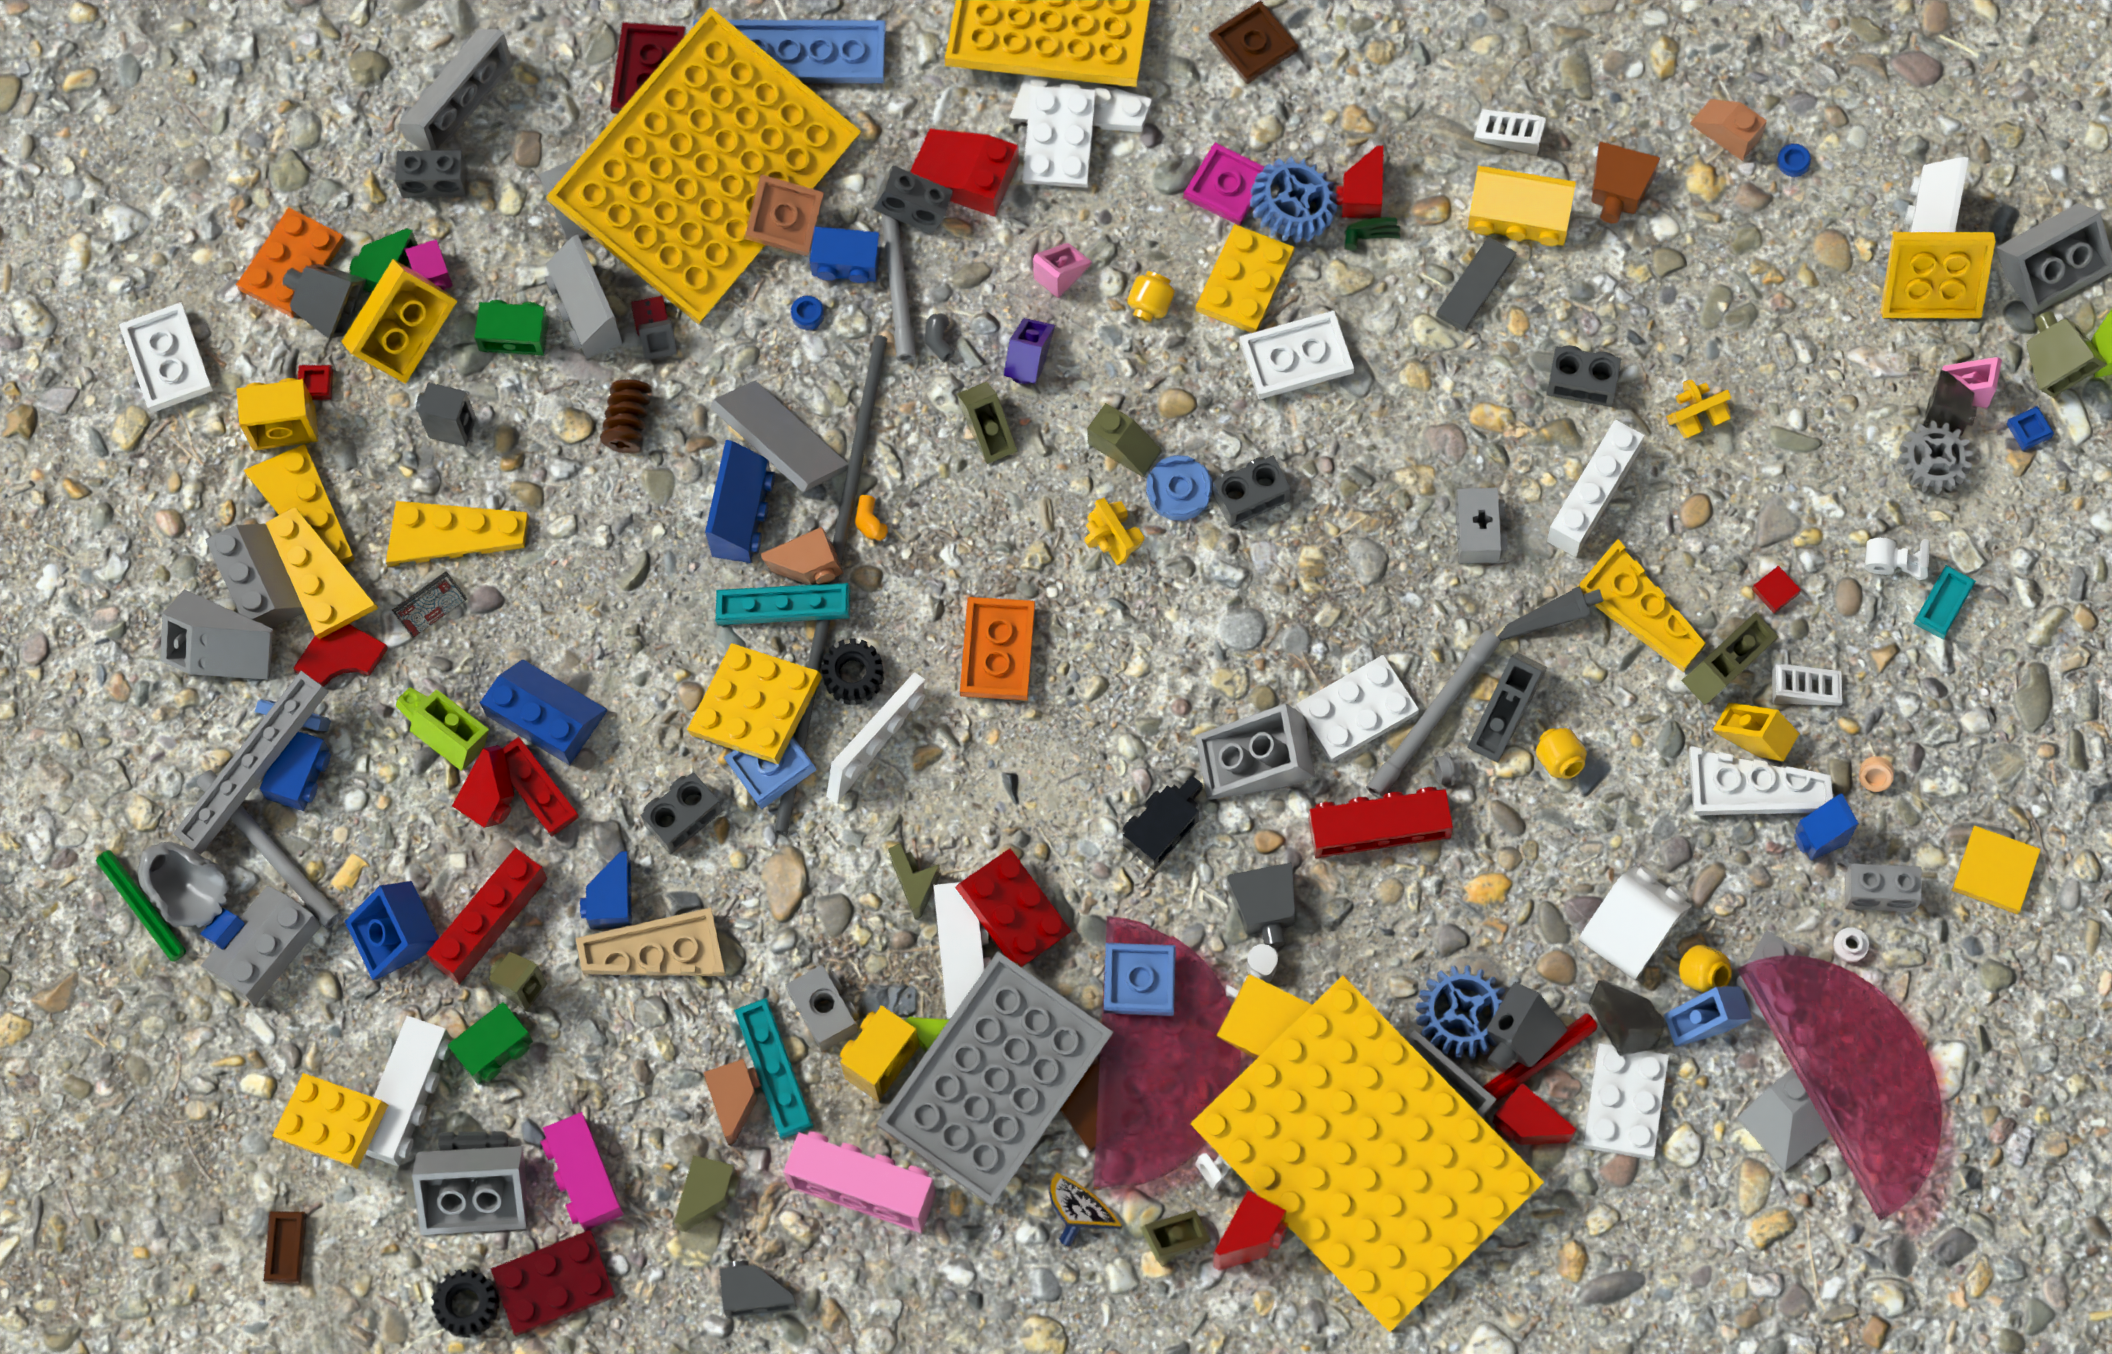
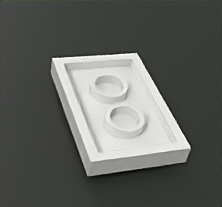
(1059, 136)
(1296, 355)
(165, 357)
(1357, 709)
(1625, 1102)

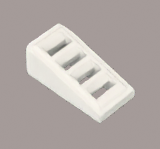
(1519, 143)
(1783, 696)

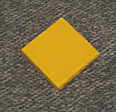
(1996, 869)

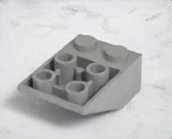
(214, 640)

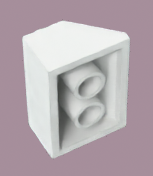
(1937, 196)

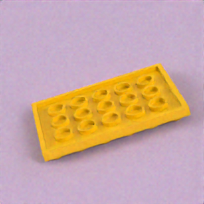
(1051, 38)

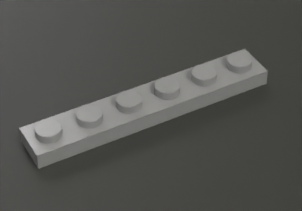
(250, 762)

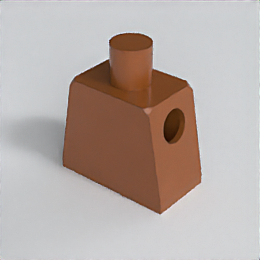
(1621, 180)

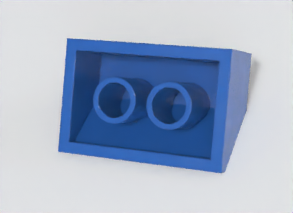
(739, 503)
(542, 710)

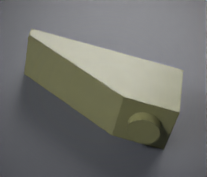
(1730, 658)

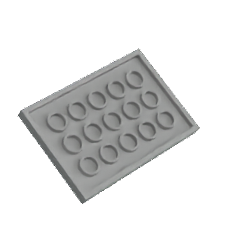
(994, 1079)

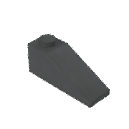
(1507, 706)

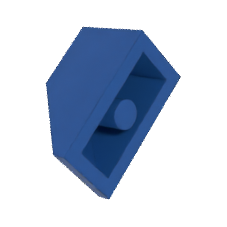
(1826, 828)
(609, 896)

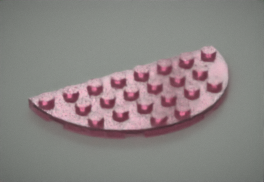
(1858, 1069)
(1160, 1070)

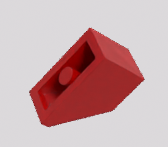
(1363, 187)
(487, 789)
(1531, 1120)

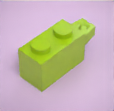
(444, 726)

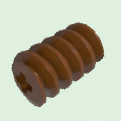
(623, 413)

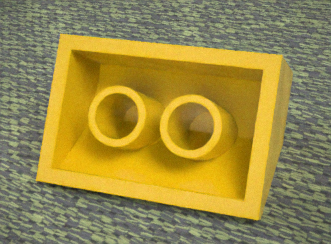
(1521, 206)
(398, 321)

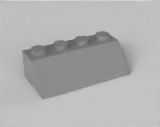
(457, 90)

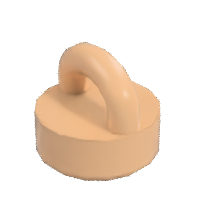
(1876, 774)

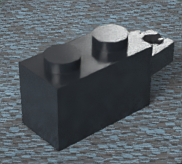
(1163, 823)

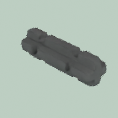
(472, 1140)

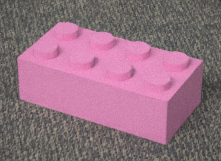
(860, 1181)

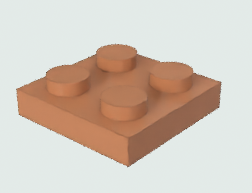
(783, 215)

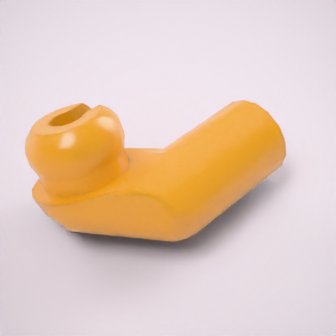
(867, 522)

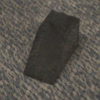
(1950, 403)
(1626, 1018)

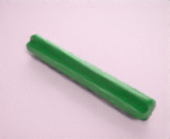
(141, 905)

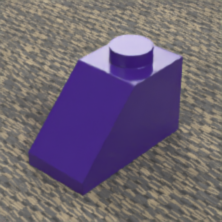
(1028, 351)

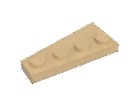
(665, 946)

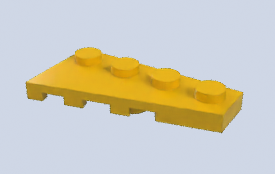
(294, 482)
(438, 531)
(319, 578)
(1642, 607)

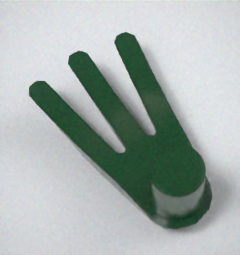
(1371, 228)

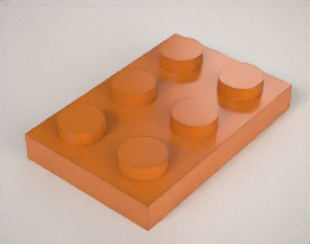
(292, 244)
(997, 648)

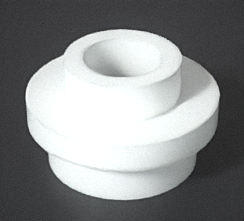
(1845, 952)

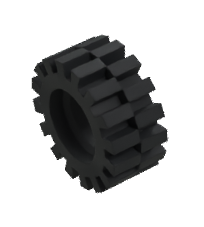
(852, 652)
(450, 1288)

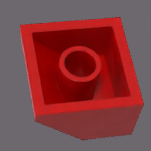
(1251, 1233)

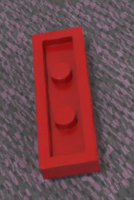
(537, 788)

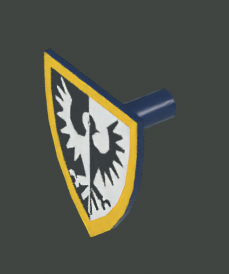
(1078, 1208)

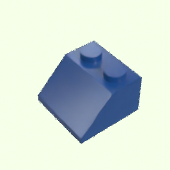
(391, 929)

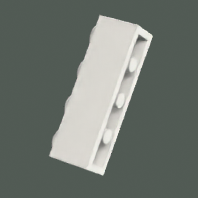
(1595, 488)
(960, 945)
(405, 1087)

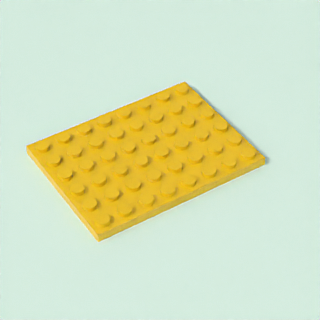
(684, 158)
(1367, 1153)

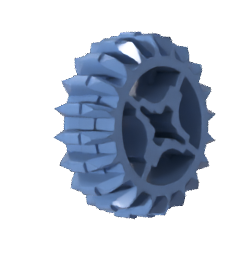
(1297, 189)
(1450, 1020)

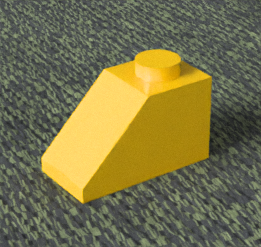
(1757, 730)

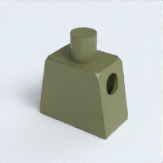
(2061, 354)

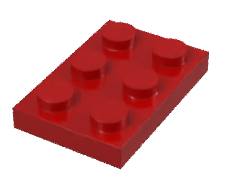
(1013, 908)

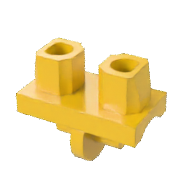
(1714, 405)
(1109, 533)

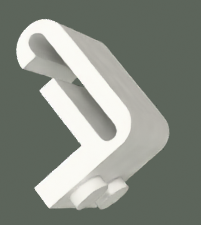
(1634, 920)

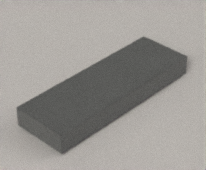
(1476, 284)

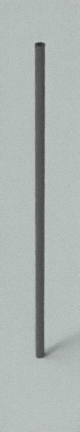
(839, 544)

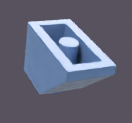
(1708, 1015)

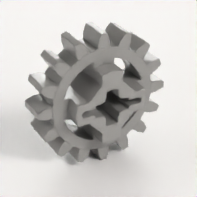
(1932, 443)

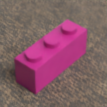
(581, 1172)

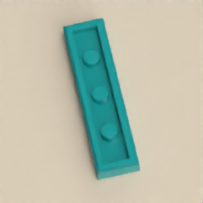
(783, 604)
(773, 1068)

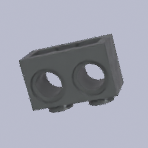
(431, 173)
(912, 199)
(1583, 385)
(1256, 498)
(688, 818)

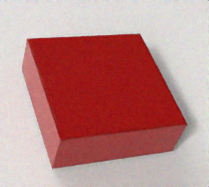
(317, 380)
(1776, 589)

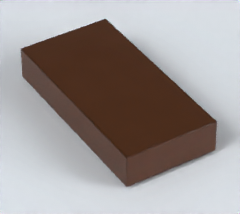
(285, 1247)

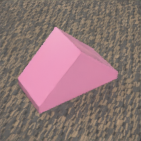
(1059, 268)
(1979, 377)

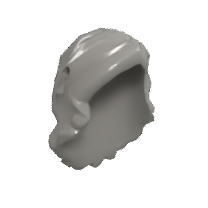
(182, 884)

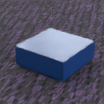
(2030, 428)
(222, 929)

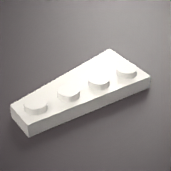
(1113, 107)
(870, 740)
(1753, 787)

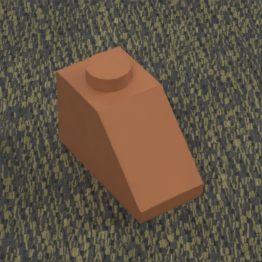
(1730, 126)
(805, 559)
(732, 1095)

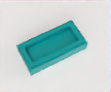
(1944, 602)

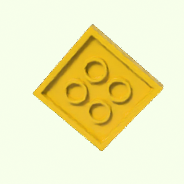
(1937, 274)
(754, 703)

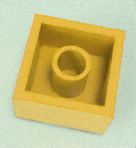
(277, 414)
(879, 1052)

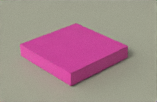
(1224, 184)

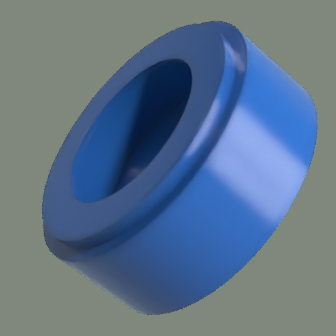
(1794, 160)
(807, 312)

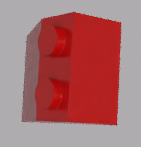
(970, 165)

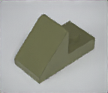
(916, 886)
(1175, 1236)

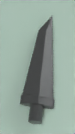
(1561, 610)

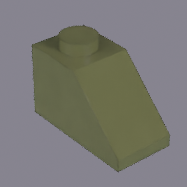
(987, 422)
(1122, 440)
(517, 979)
(705, 1191)

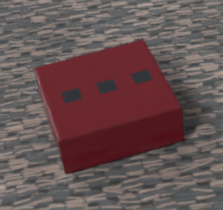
(648, 311)

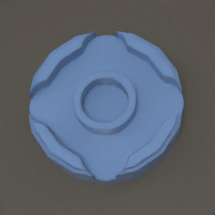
(1179, 488)

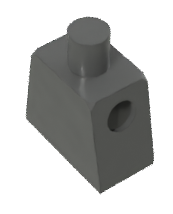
(324, 297)
(1264, 901)
(1523, 1028)

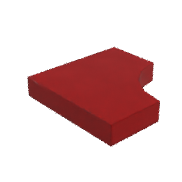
(340, 653)

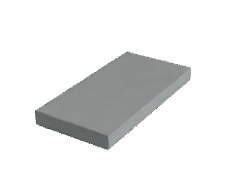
(779, 436)

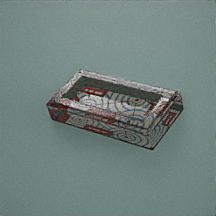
(429, 604)

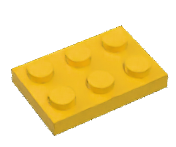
(1245, 279)
(330, 1120)

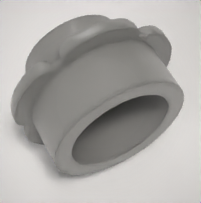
(1447, 768)

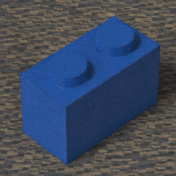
(845, 254)
(295, 772)

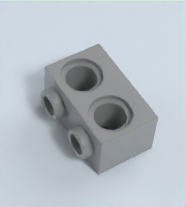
(1883, 887)

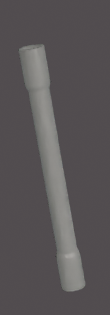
(903, 332)
(1391, 770)
(314, 900)

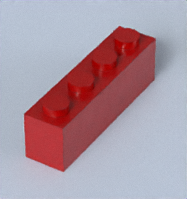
(1380, 822)
(487, 916)

